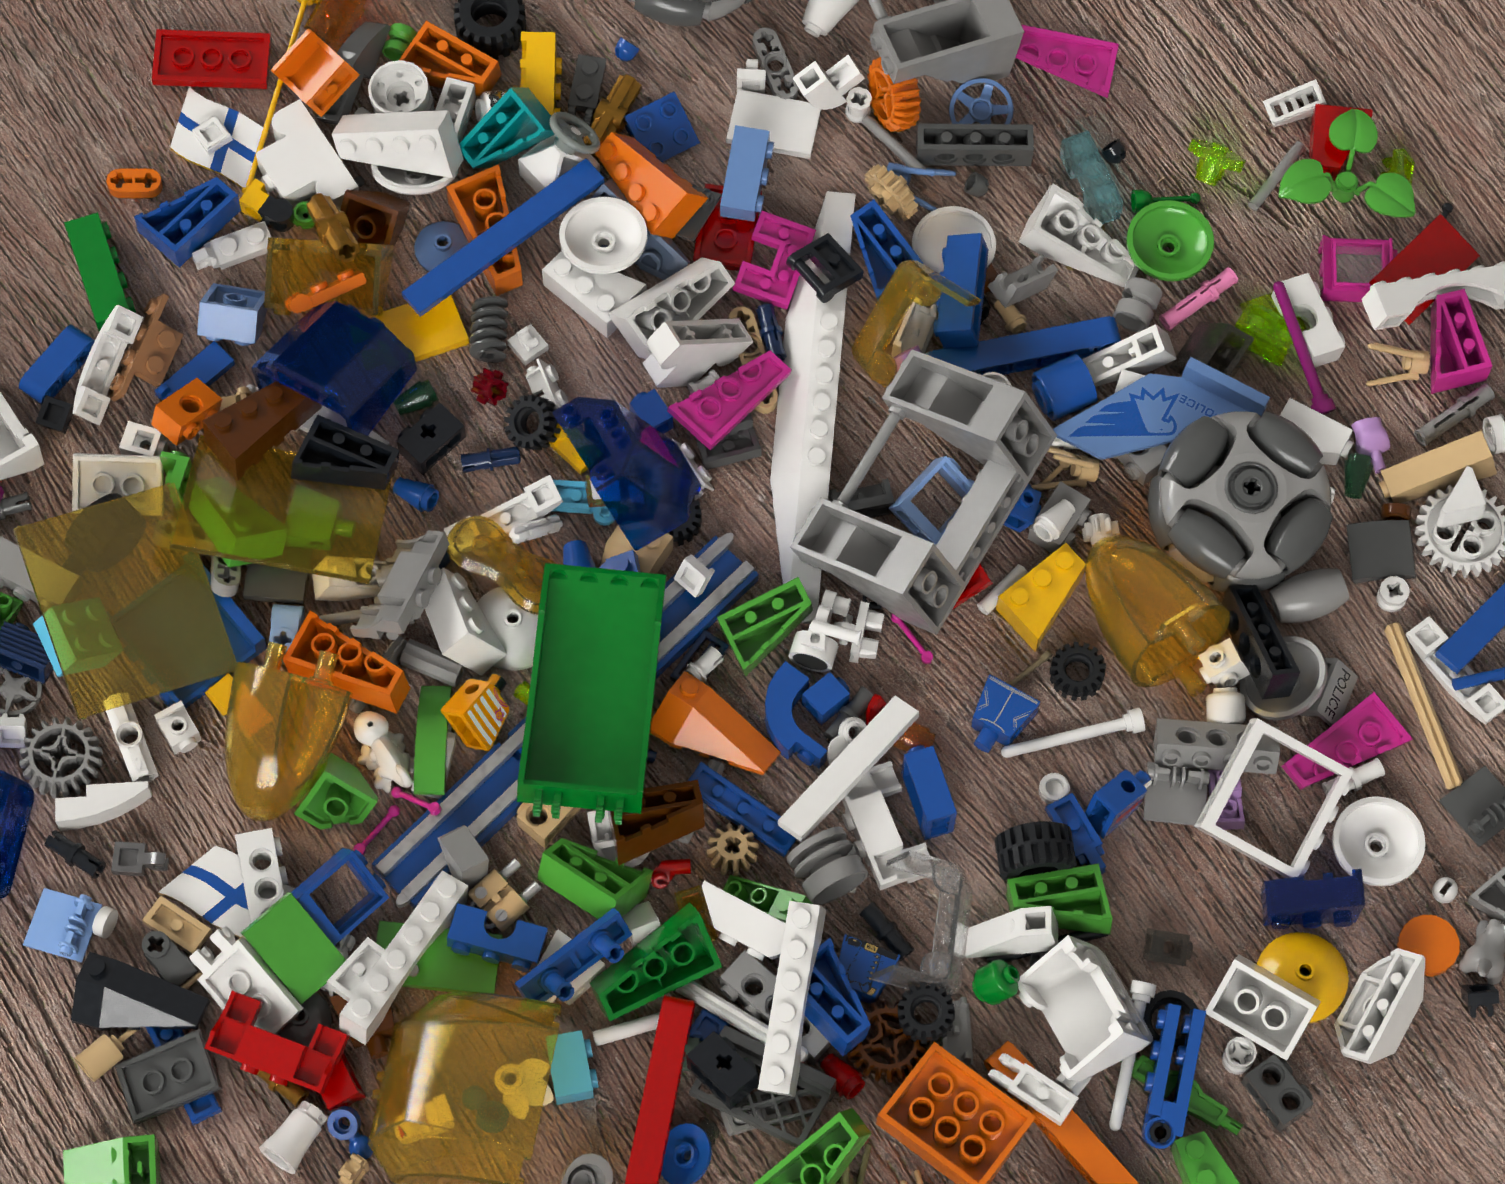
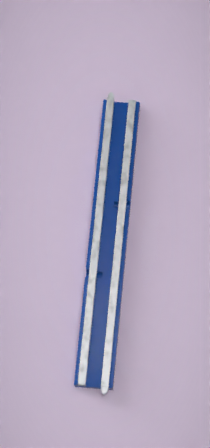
(488, 791)

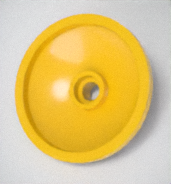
(1327, 968)

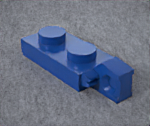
(1085, 838)

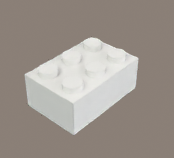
(1262, 1007)

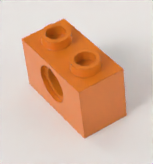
(182, 412)

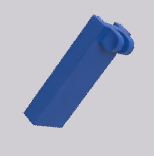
(206, 366)

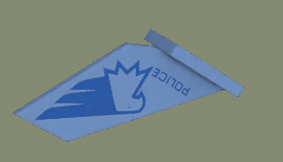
(1157, 410)

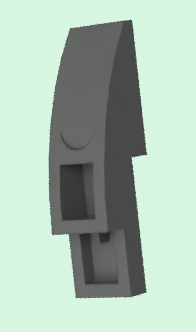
(362, 54)

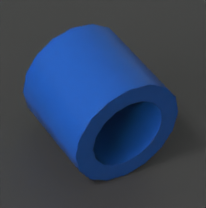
(1064, 387)

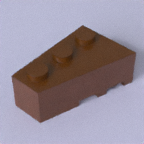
(665, 816)

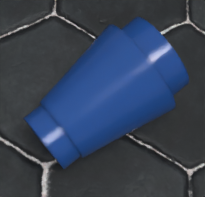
(416, 493)

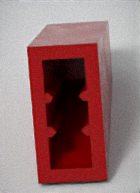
(1321, 148)

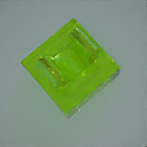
(1400, 163)

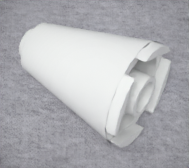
(824, 15)

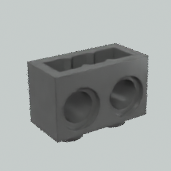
(1270, 1096)

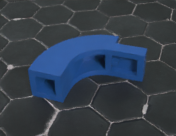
(781, 697)

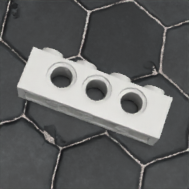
(254, 847)

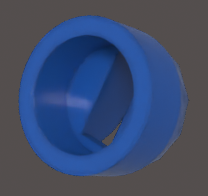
(625, 50)

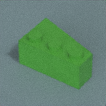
(764, 622)
(592, 880)

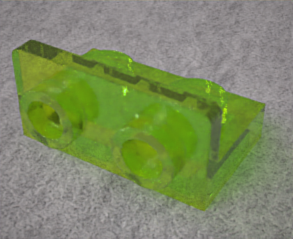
(1269, 332)

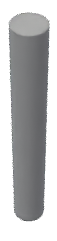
(898, 149)
(1276, 175)

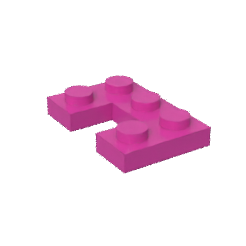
(779, 283)

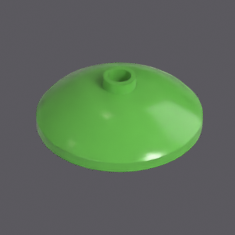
(1171, 226)

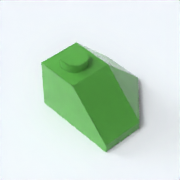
(337, 796)

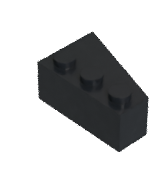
(344, 457)

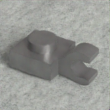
(133, 858)

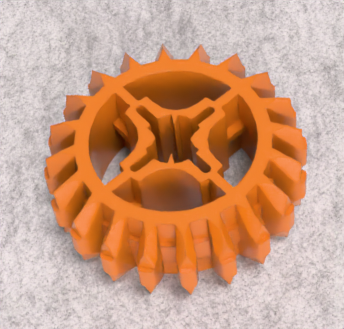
(893, 104)

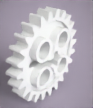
(1487, 542)

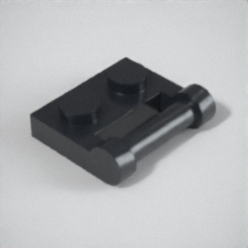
(833, 263)

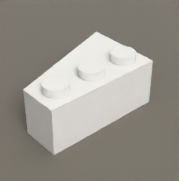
(590, 293)
(461, 625)

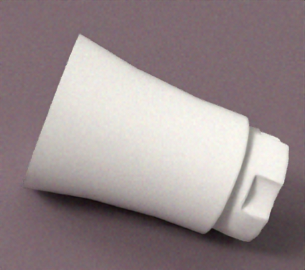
(294, 1137)

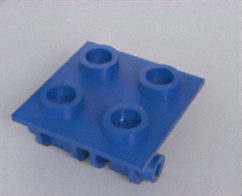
(662, 127)

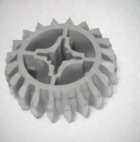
(83, 763)

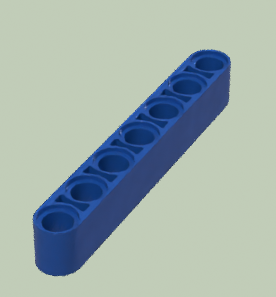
(1033, 348)

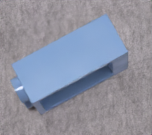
(912, 516)

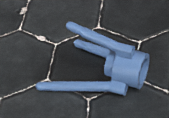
(906, 172)

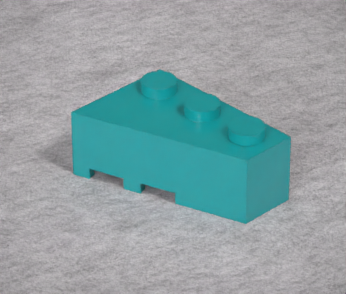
(507, 129)

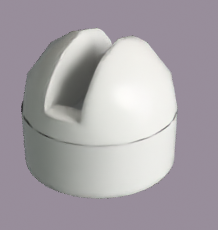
(1451, 892)

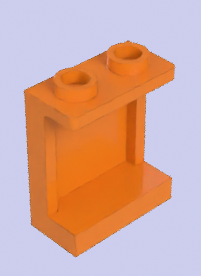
(315, 72)

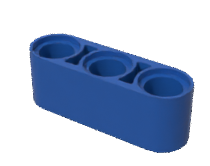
(57, 364)

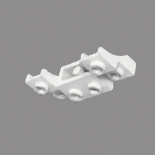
(874, 826)

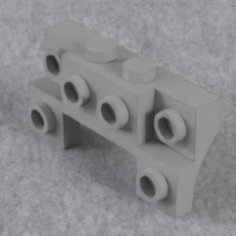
(406, 586)

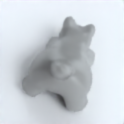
(1487, 953)

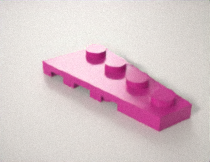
(1070, 57)
(723, 405)
(1353, 739)

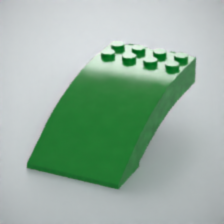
(591, 690)

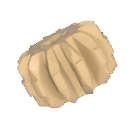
(735, 839)

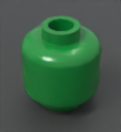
(995, 982)

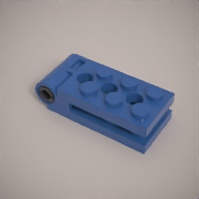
(1166, 1114)

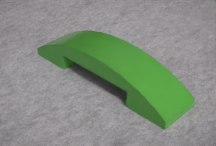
(431, 741)

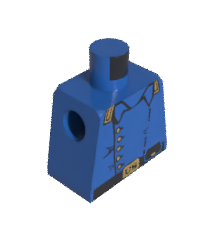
(862, 960)

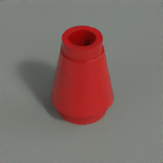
(849, 1080)

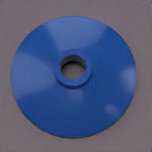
(682, 1143)

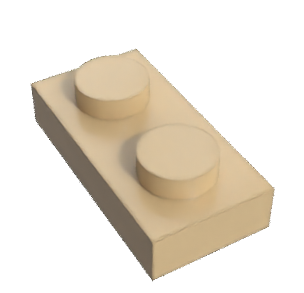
(178, 925)

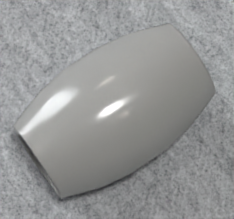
(1309, 595)

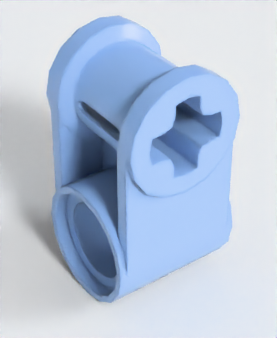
(285, 623)

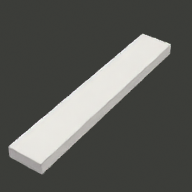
(848, 768)

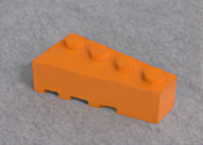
(650, 185)
(478, 205)
(356, 670)

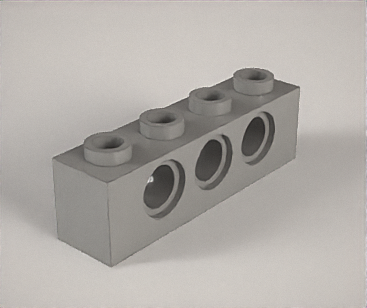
(1209, 746)
(749, 971)

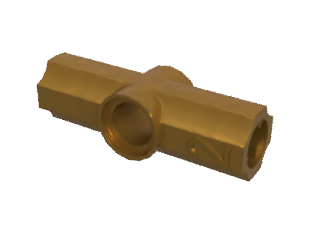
(611, 111)
(333, 227)

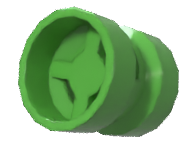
(400, 38)

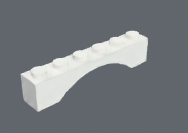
(1393, 302)
(379, 988)
(785, 1028)

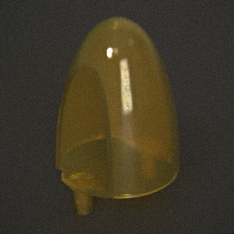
(1152, 611)
(280, 732)

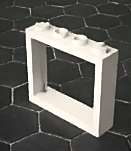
(1231, 776)

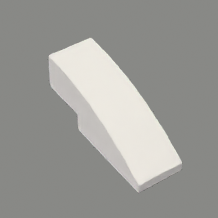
(100, 804)

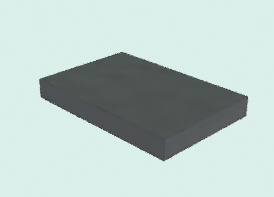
(168, 1077)

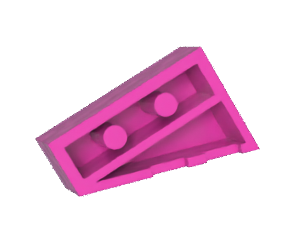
(1456, 344)

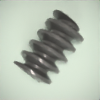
(488, 329)

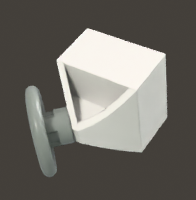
(559, 152)

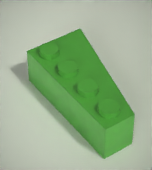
(822, 1155)

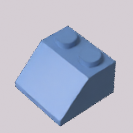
(232, 314)

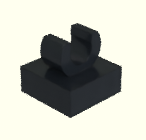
(1480, 995)

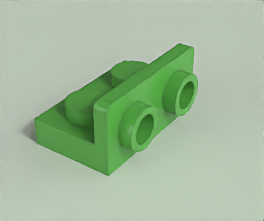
(177, 470)

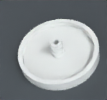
(933, 229)

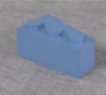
(746, 173)

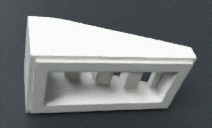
(1302, 91)

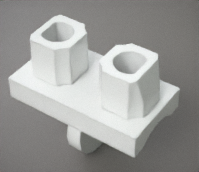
(866, 620)

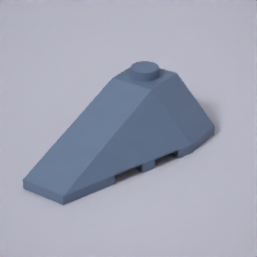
(661, 254)

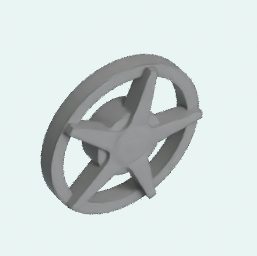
(14, 691)

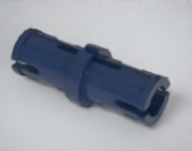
(770, 330)

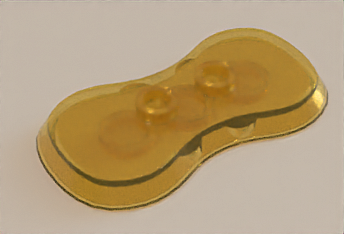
(487, 550)

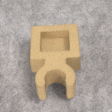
(353, 1170)

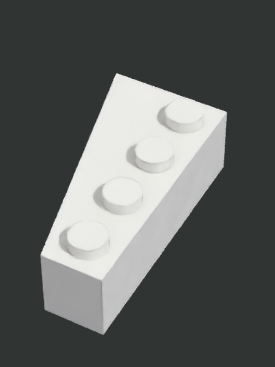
(677, 298)

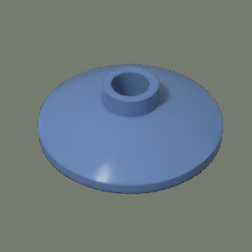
(426, 246)

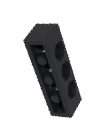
(1260, 642)

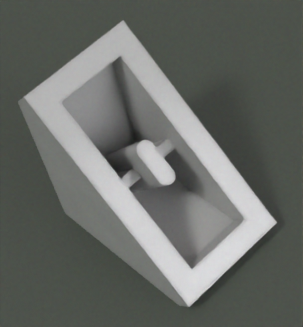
(464, 856)

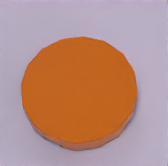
(1432, 939)

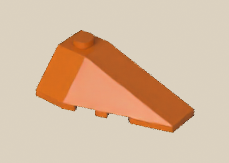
(704, 722)

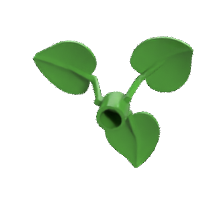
(1357, 132)

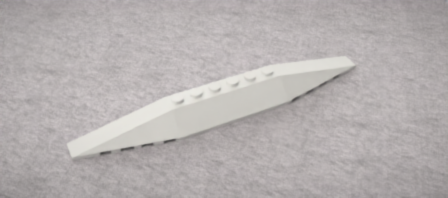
(809, 402)

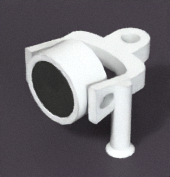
(813, 647)

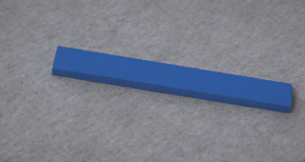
(503, 237)

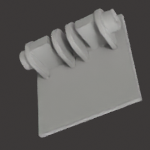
(1175, 794)

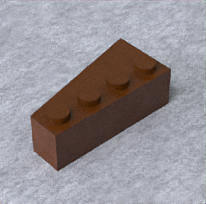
(255, 425)

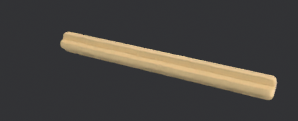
(1423, 706)

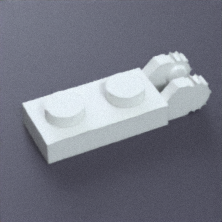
(1035, 1089)

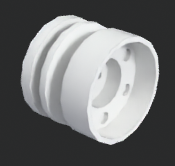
(402, 85)

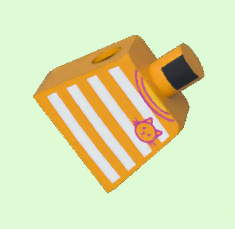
(478, 711)

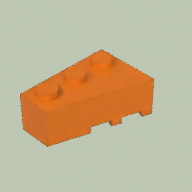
(446, 56)

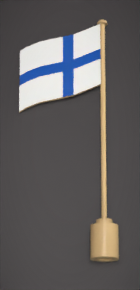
(214, 892)

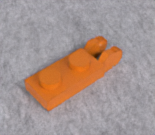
(324, 292)

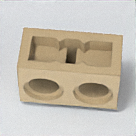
(548, 831)

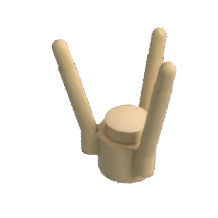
(1413, 361)
(1082, 468)

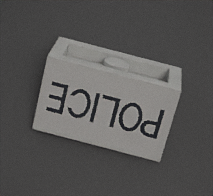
(1336, 693)

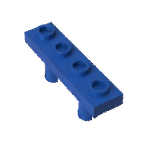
(575, 957)

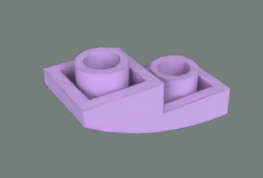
(1232, 814)

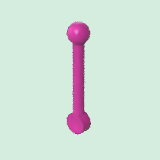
(926, 656)
(434, 808)
(393, 811)

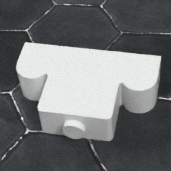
(302, 160)
(691, 347)

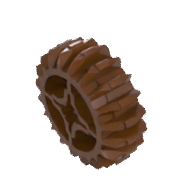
(874, 1048)

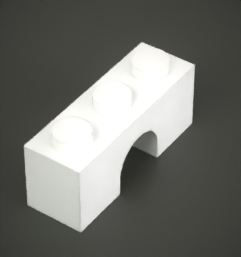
(1322, 339)

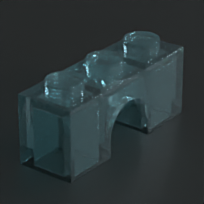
(1098, 188)

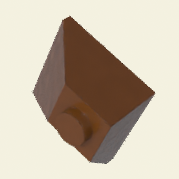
(375, 216)

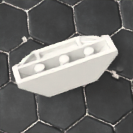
(744, 923)
(1381, 1007)

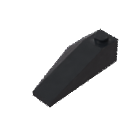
(125, 997)

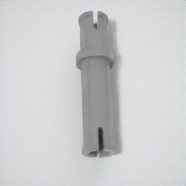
(1464, 407)

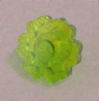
(1214, 160)

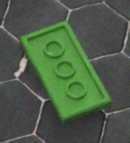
(442, 968)

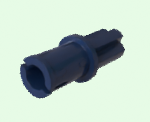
(490, 459)

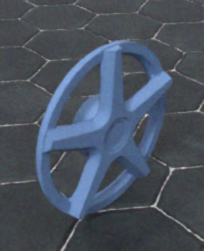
(981, 108)

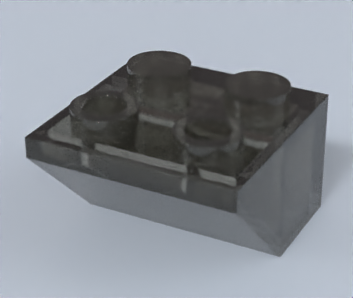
(1217, 346)

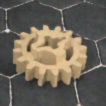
(891, 192)

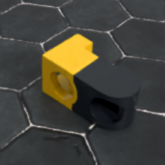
(262, 207)

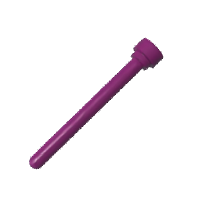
(1320, 401)

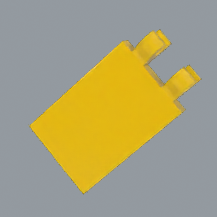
(430, 334)

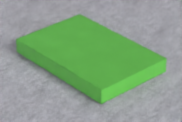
(294, 947)

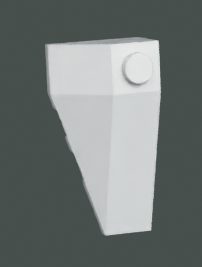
(1072, 237)

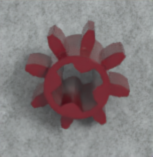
(489, 387)

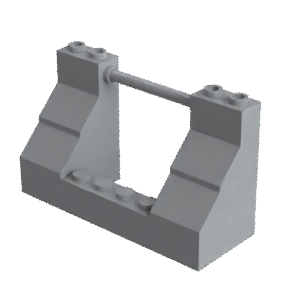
(948, 40)
(902, 570)

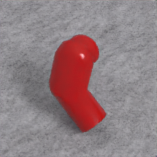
(667, 870)

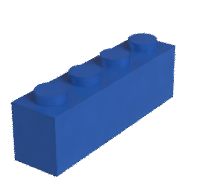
(966, 266)

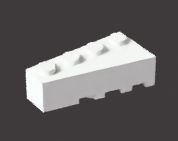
(401, 140)

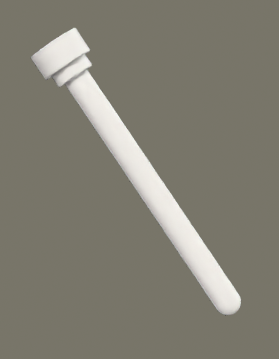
(1131, 721)
(1141, 994)

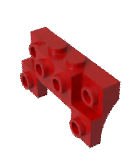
(265, 1051)

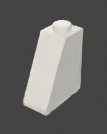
(1328, 434)

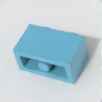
(571, 1070)

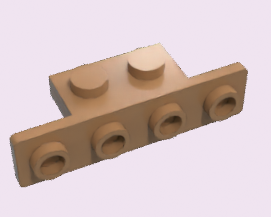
(151, 351)

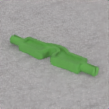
(1200, 1104)

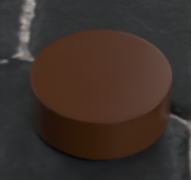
(1395, 511)

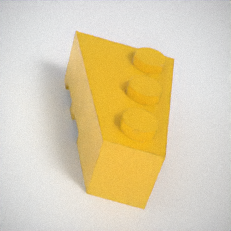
(541, 67)
(1041, 594)

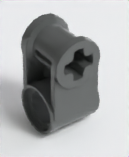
(171, 962)

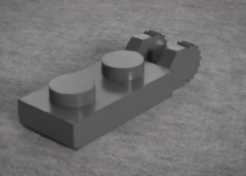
(586, 86)

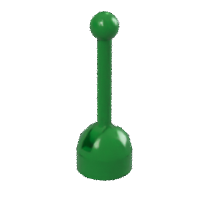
(1142, 198)

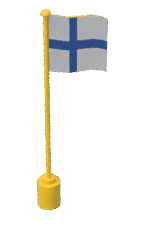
(237, 158)

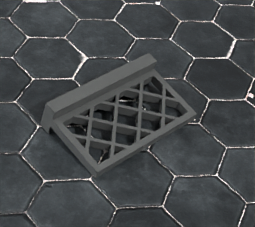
(809, 1082)

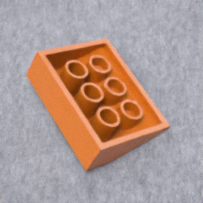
(955, 1118)

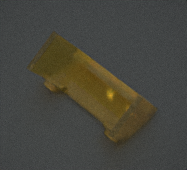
(908, 284)

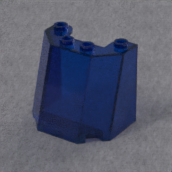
(340, 363)
(631, 467)

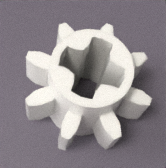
(1098, 527)

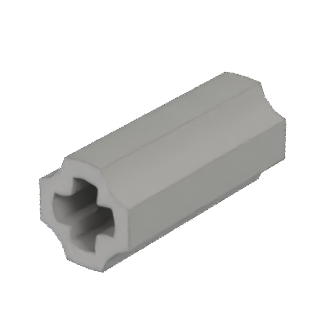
(431, 663)

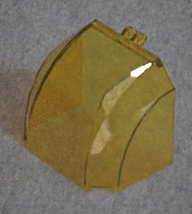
(464, 1089)

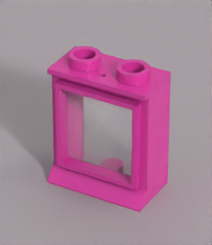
(1351, 265)

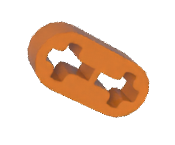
(134, 183)

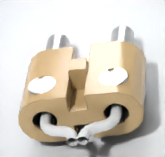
(500, 899)

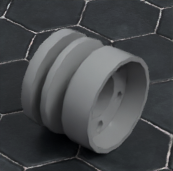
(827, 866)

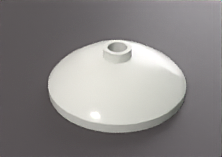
(409, 182)
(600, 223)
(516, 637)
(1380, 823)

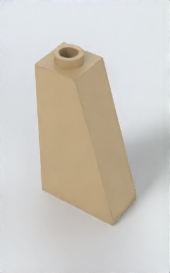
(1437, 469)

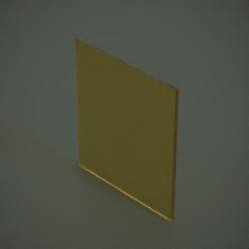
(279, 518)
(123, 603)

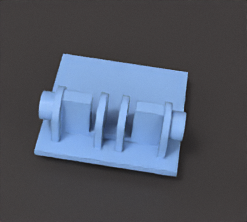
(62, 924)

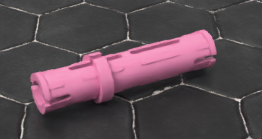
(1207, 292)

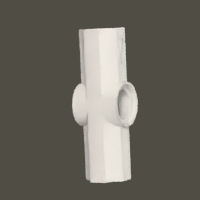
(135, 754)

